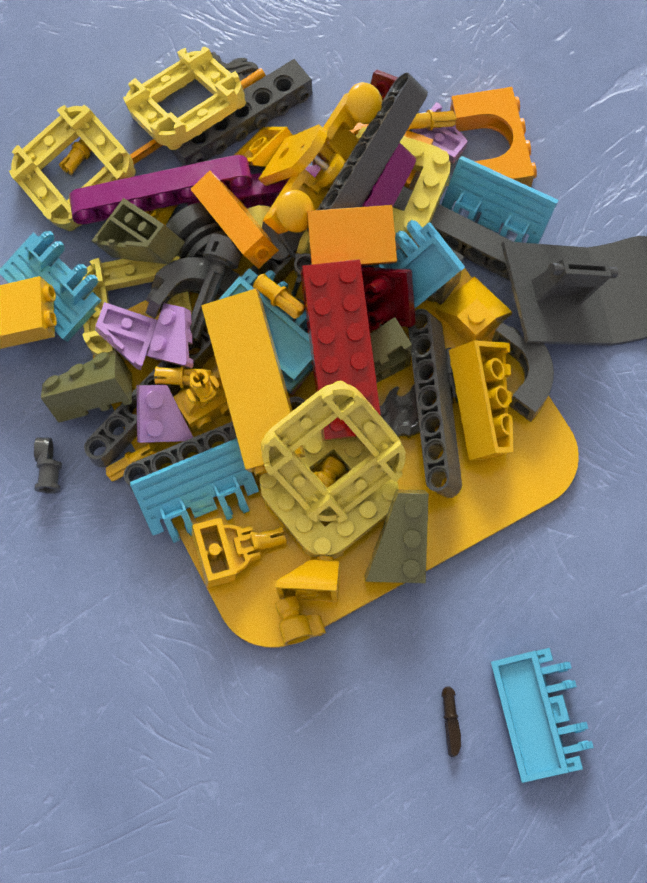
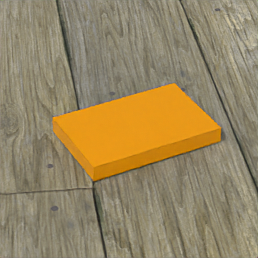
(352, 235)

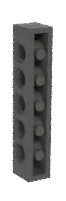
(267, 90)

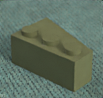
(137, 236)
(390, 349)
(88, 386)
(403, 541)

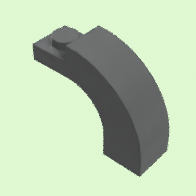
(181, 277)
(536, 367)

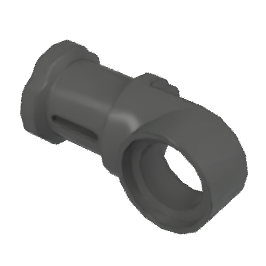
(47, 466)

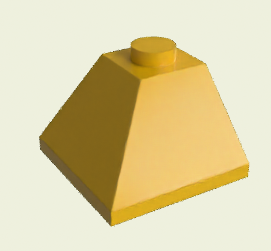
(264, 145)
(473, 311)
(312, 581)

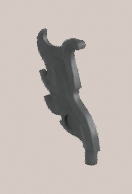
(401, 413)

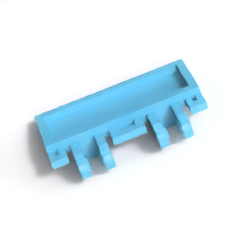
(499, 201)
(36, 259)
(430, 264)
(288, 336)
(194, 485)
(534, 715)

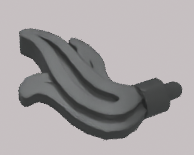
(239, 65)

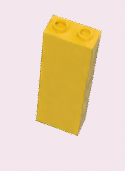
(26, 312)
(248, 371)

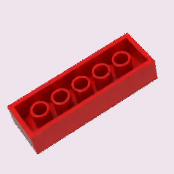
(339, 333)

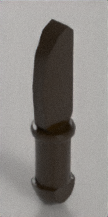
(451, 724)

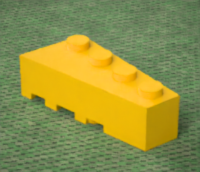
(483, 397)

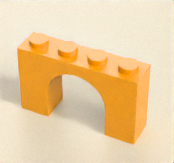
(498, 111)

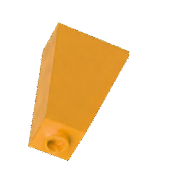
(234, 219)

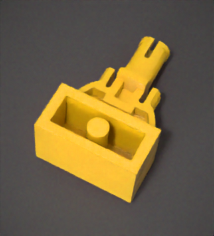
(202, 400)
(229, 549)

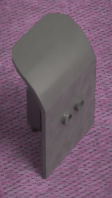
(580, 291)

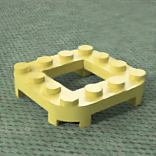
(71, 124)
(166, 127)
(434, 178)
(118, 275)
(356, 485)
(335, 537)

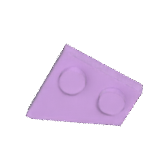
(445, 138)
(126, 332)
(172, 336)
(159, 416)

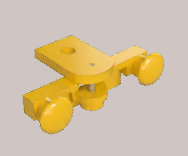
(333, 143)

